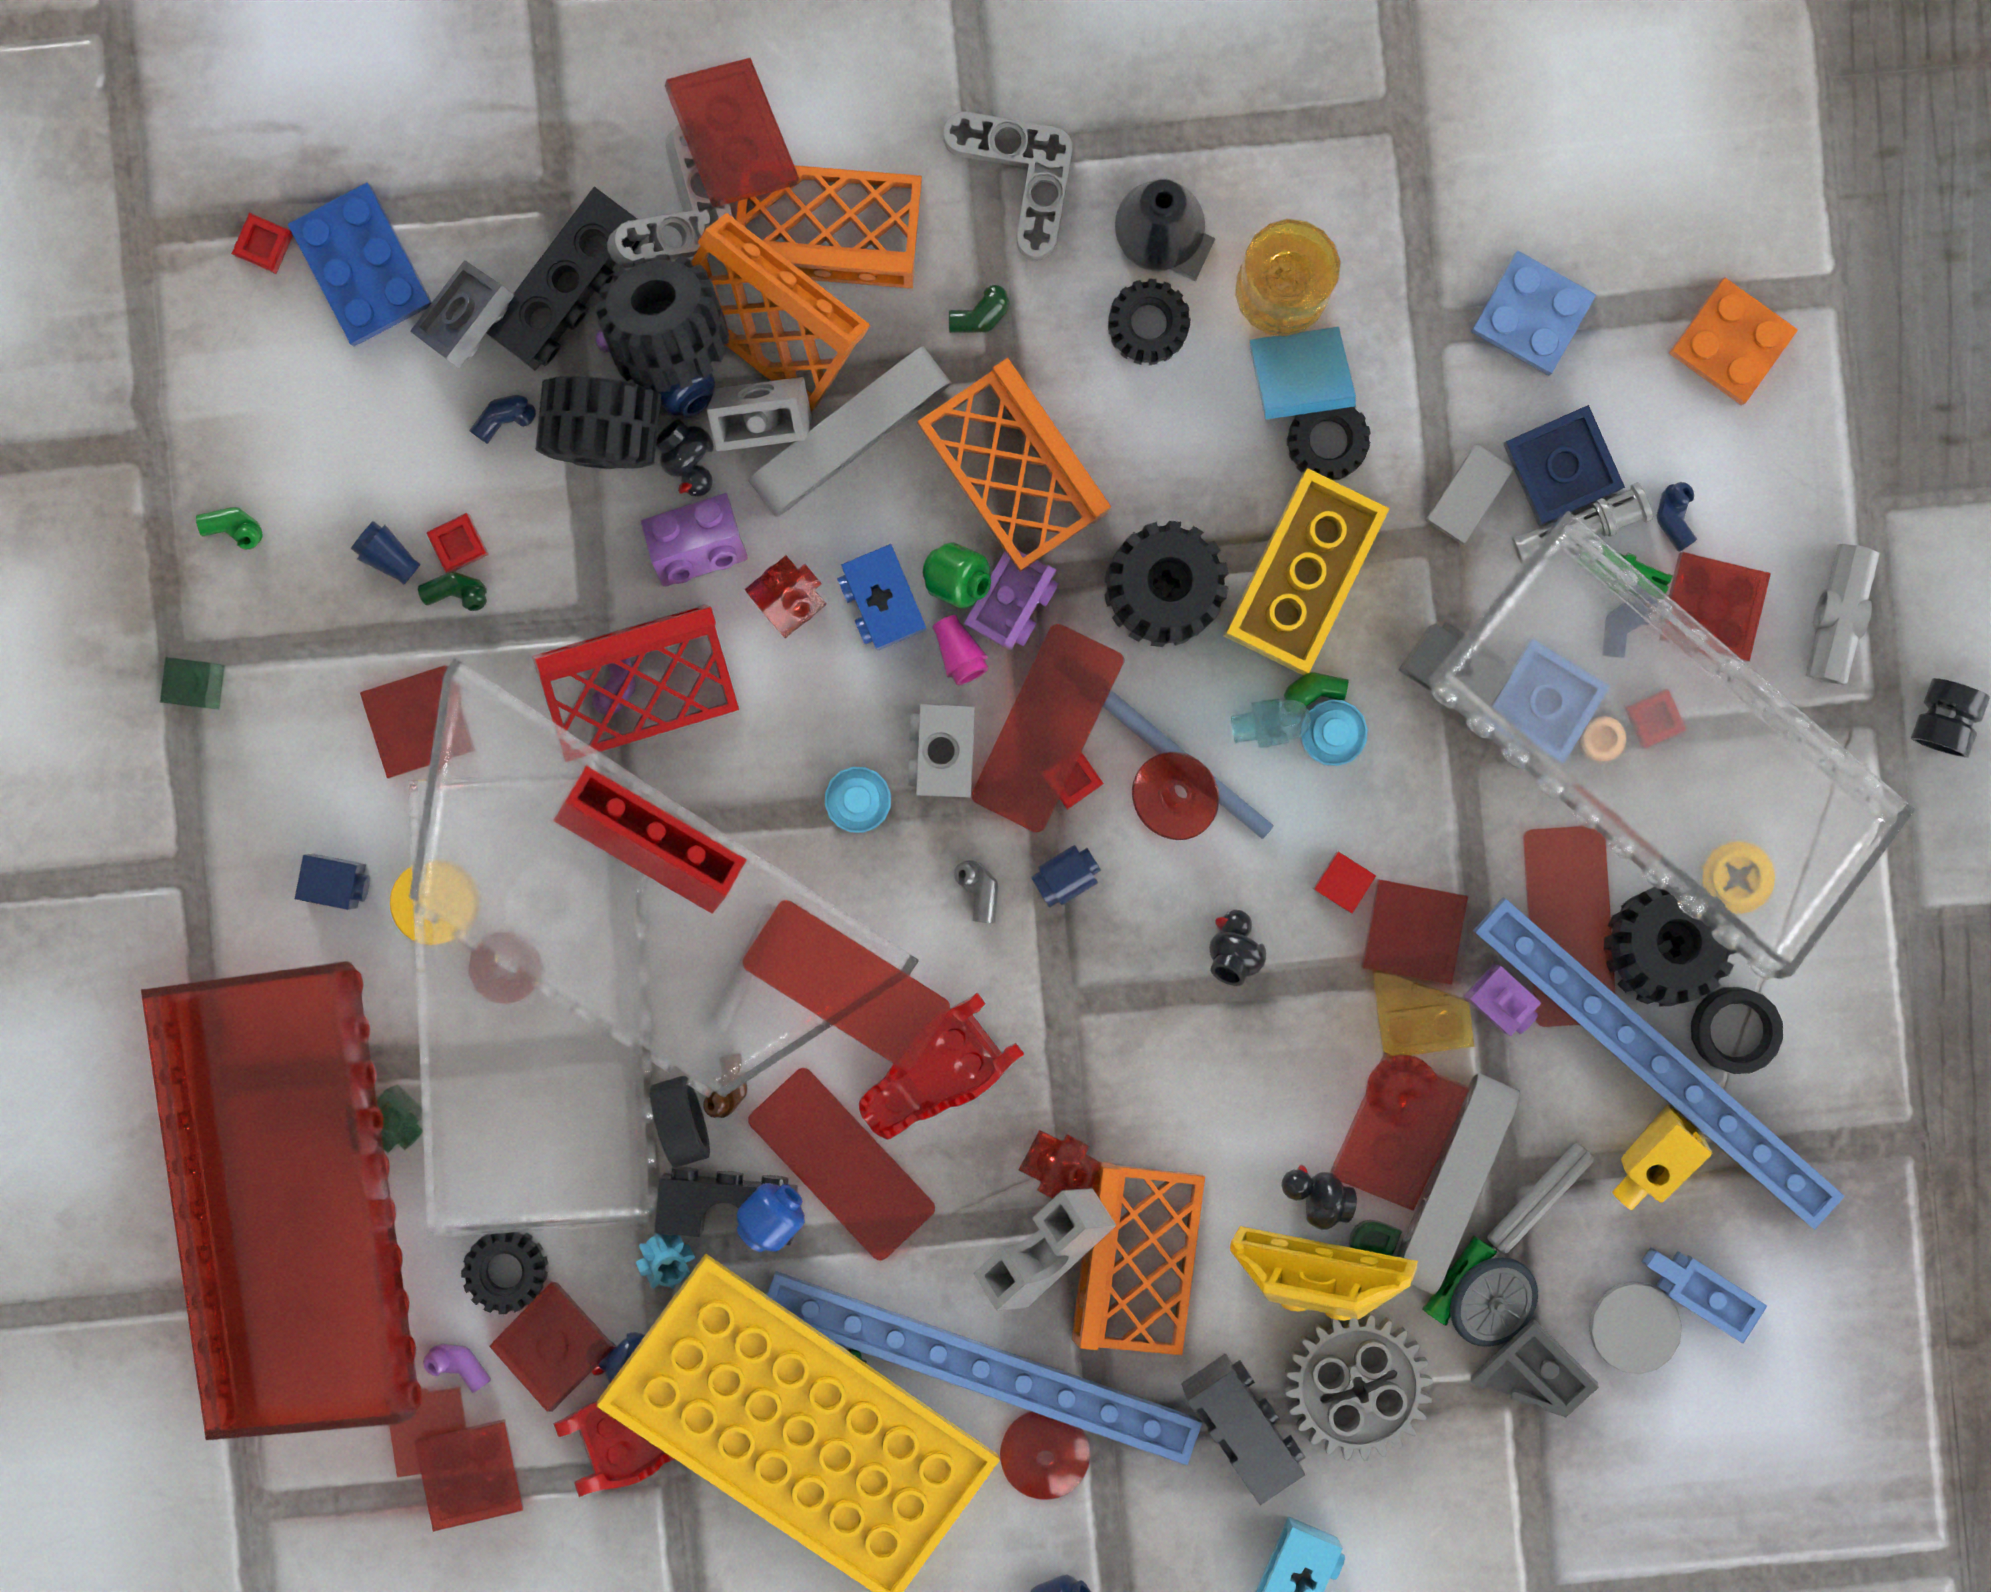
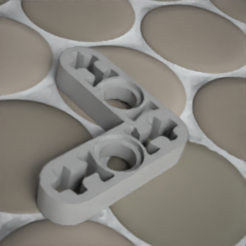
(1038, 167)
(689, 222)

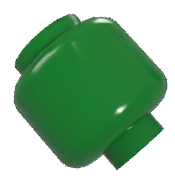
(957, 575)

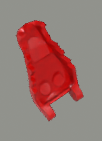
(950, 1072)
(614, 1451)

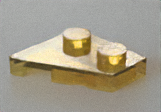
(1419, 1017)

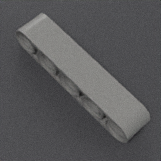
(849, 431)
(1458, 1180)

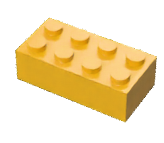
(1306, 572)

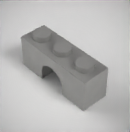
(1066, 1232)

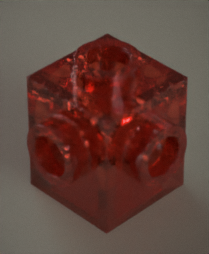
(787, 595)
(1059, 1164)

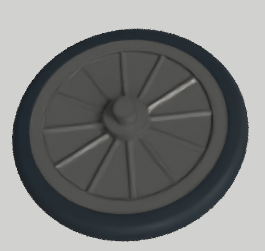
(1493, 1301)

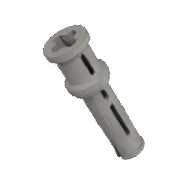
(1602, 517)

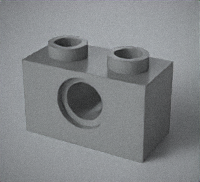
(760, 414)
(947, 722)

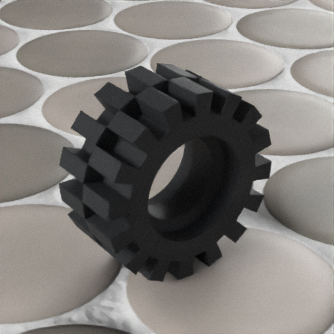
(1168, 302)
(497, 1297)

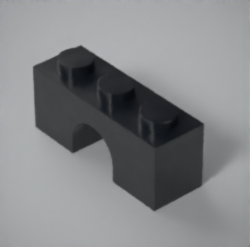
(687, 1197)

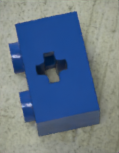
(881, 570)

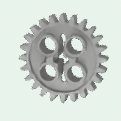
(1371, 1424)

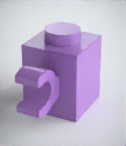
(1503, 1001)

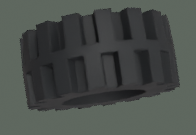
(1332, 468)

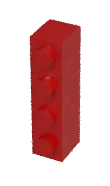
(650, 840)

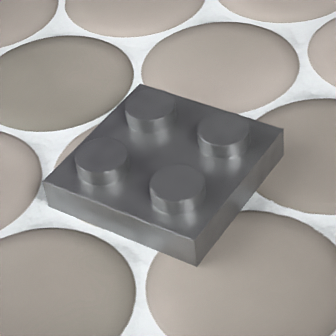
(462, 314)

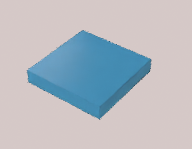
(1302, 373)

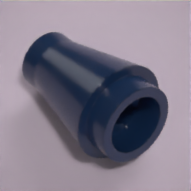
(384, 552)

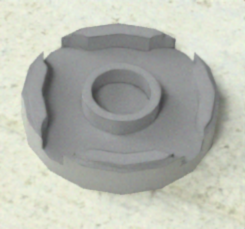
(1635, 1327)

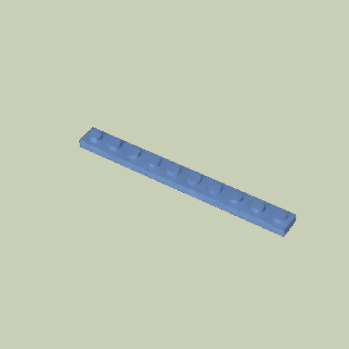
(1658, 1063)
(989, 1370)

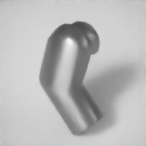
(981, 886)

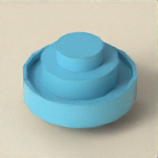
(1335, 733)
(857, 799)

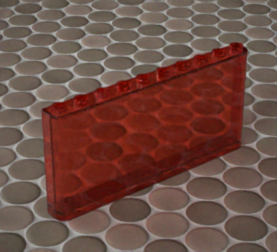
(282, 1202)

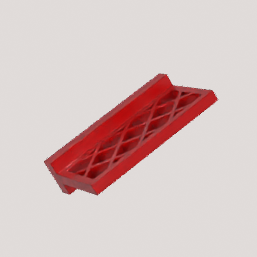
(632, 642)

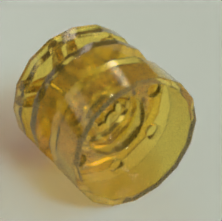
(1289, 253)

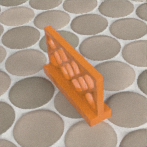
(840, 263)
(782, 289)
(1046, 442)
(1099, 1263)

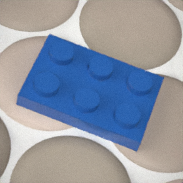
(360, 264)

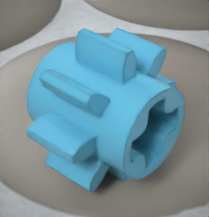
(664, 1260)

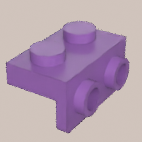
(694, 540)
(1011, 601)

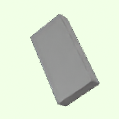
(1469, 494)

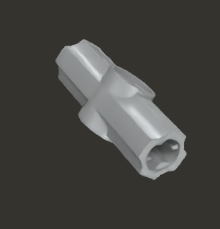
(1842, 614)

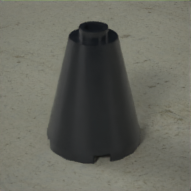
(1159, 225)

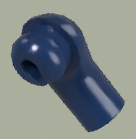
(1671, 514)

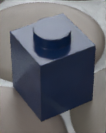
(332, 882)

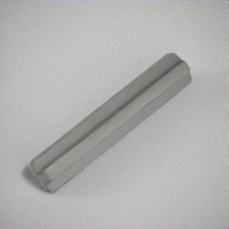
(1540, 1198)

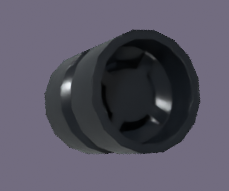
(1945, 733)

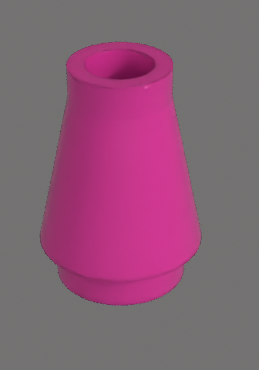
(959, 651)

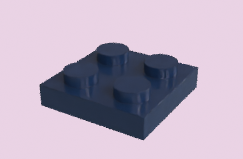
(1563, 465)

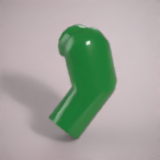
(234, 522)
(1313, 685)

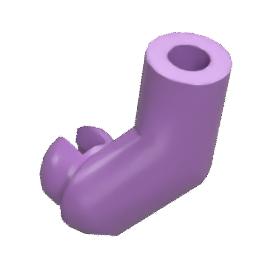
(602, 702)
(459, 1360)

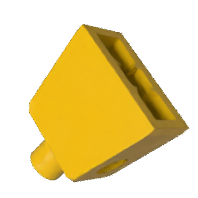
(1668, 1143)

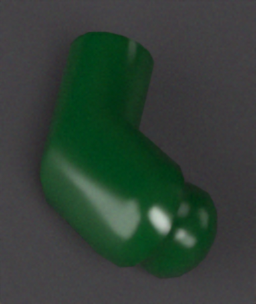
(984, 315)
(454, 584)

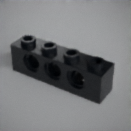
(594, 217)

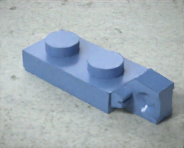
(1706, 1293)

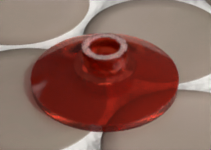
(1160, 805)
(1039, 1433)

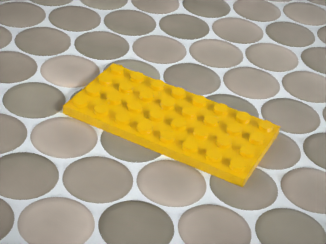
(798, 1429)

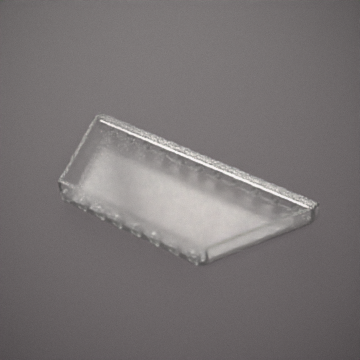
(653, 958)

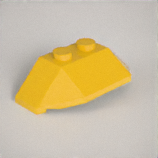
(1320, 1274)

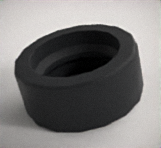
(1769, 1043)
(679, 1121)

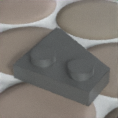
(1537, 1371)

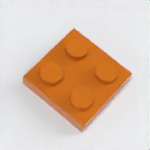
(1733, 341)

